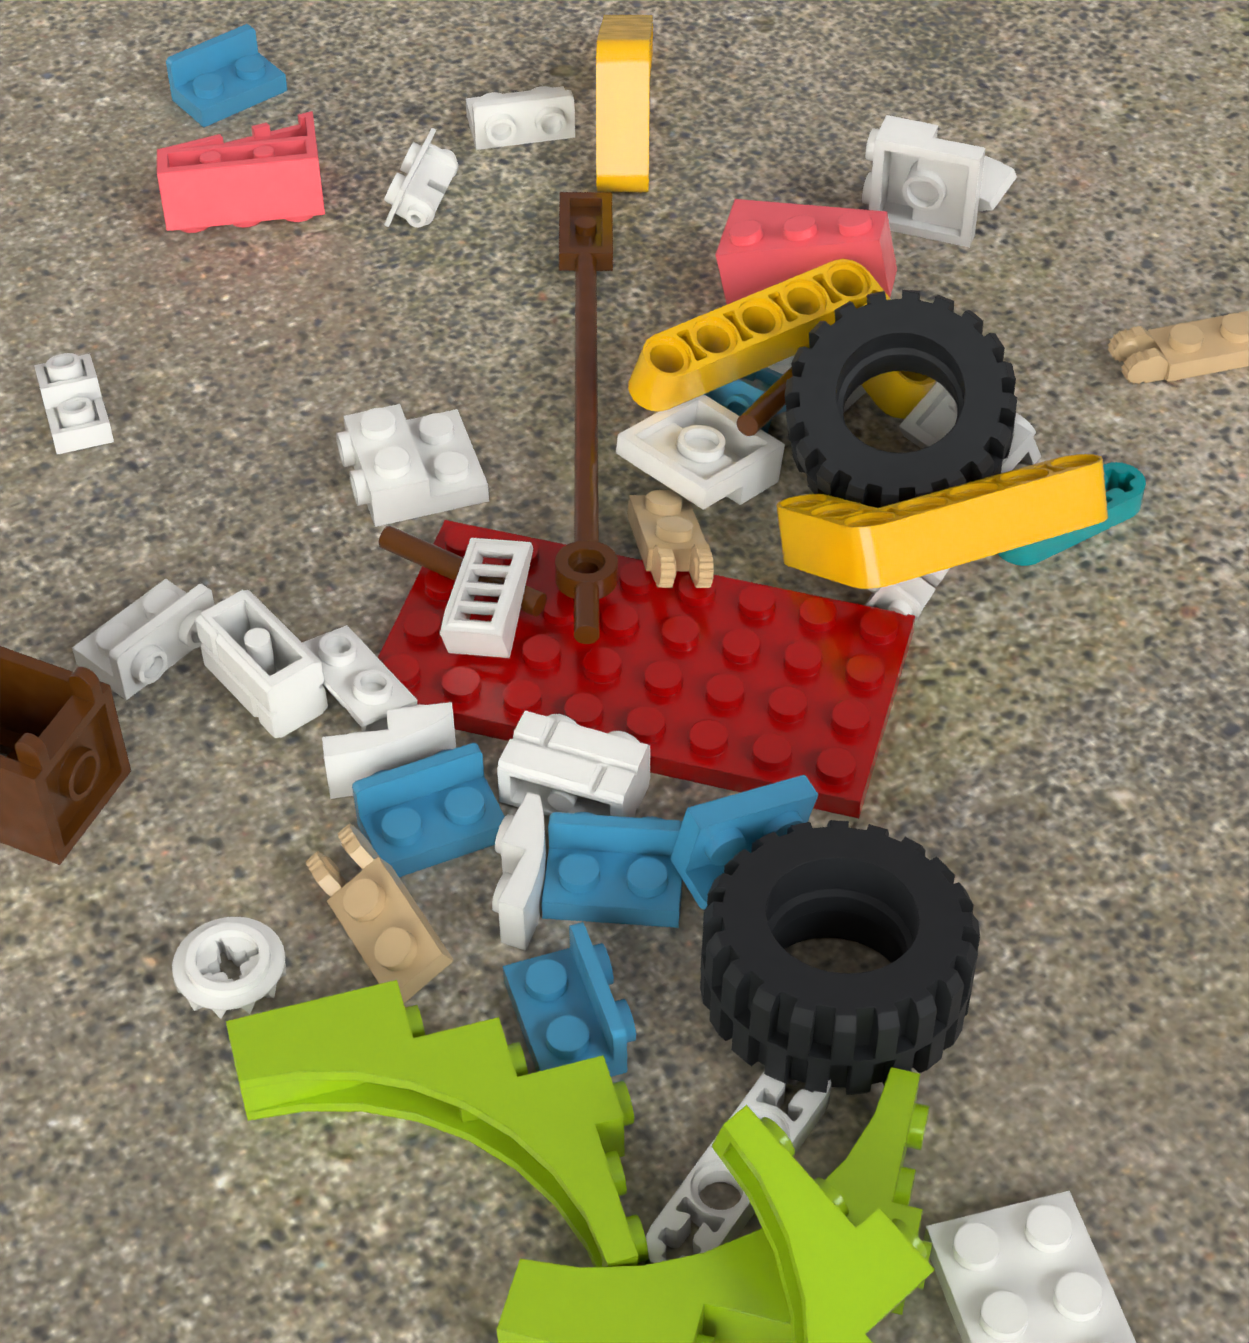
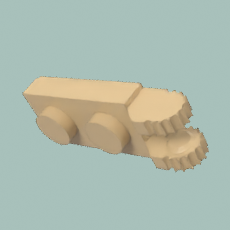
(1183, 349)
(670, 538)
(381, 917)

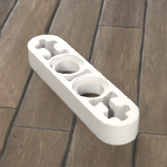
(723, 1226)

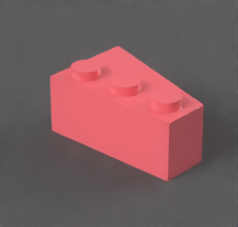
(242, 179)
(782, 240)

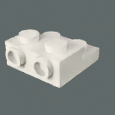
(924, 181)
(703, 453)
(410, 464)

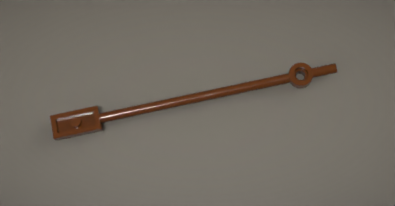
(586, 566)

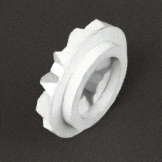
(244, 941)

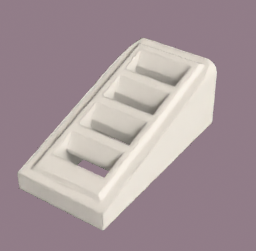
(495, 636)

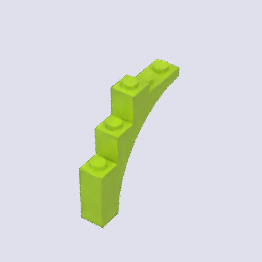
(374, 1058)
(831, 1272)
(728, 1290)

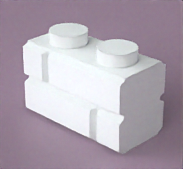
(262, 663)
(573, 767)

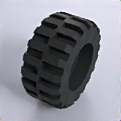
(891, 338)
(825, 1022)

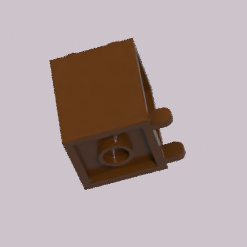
(60, 754)

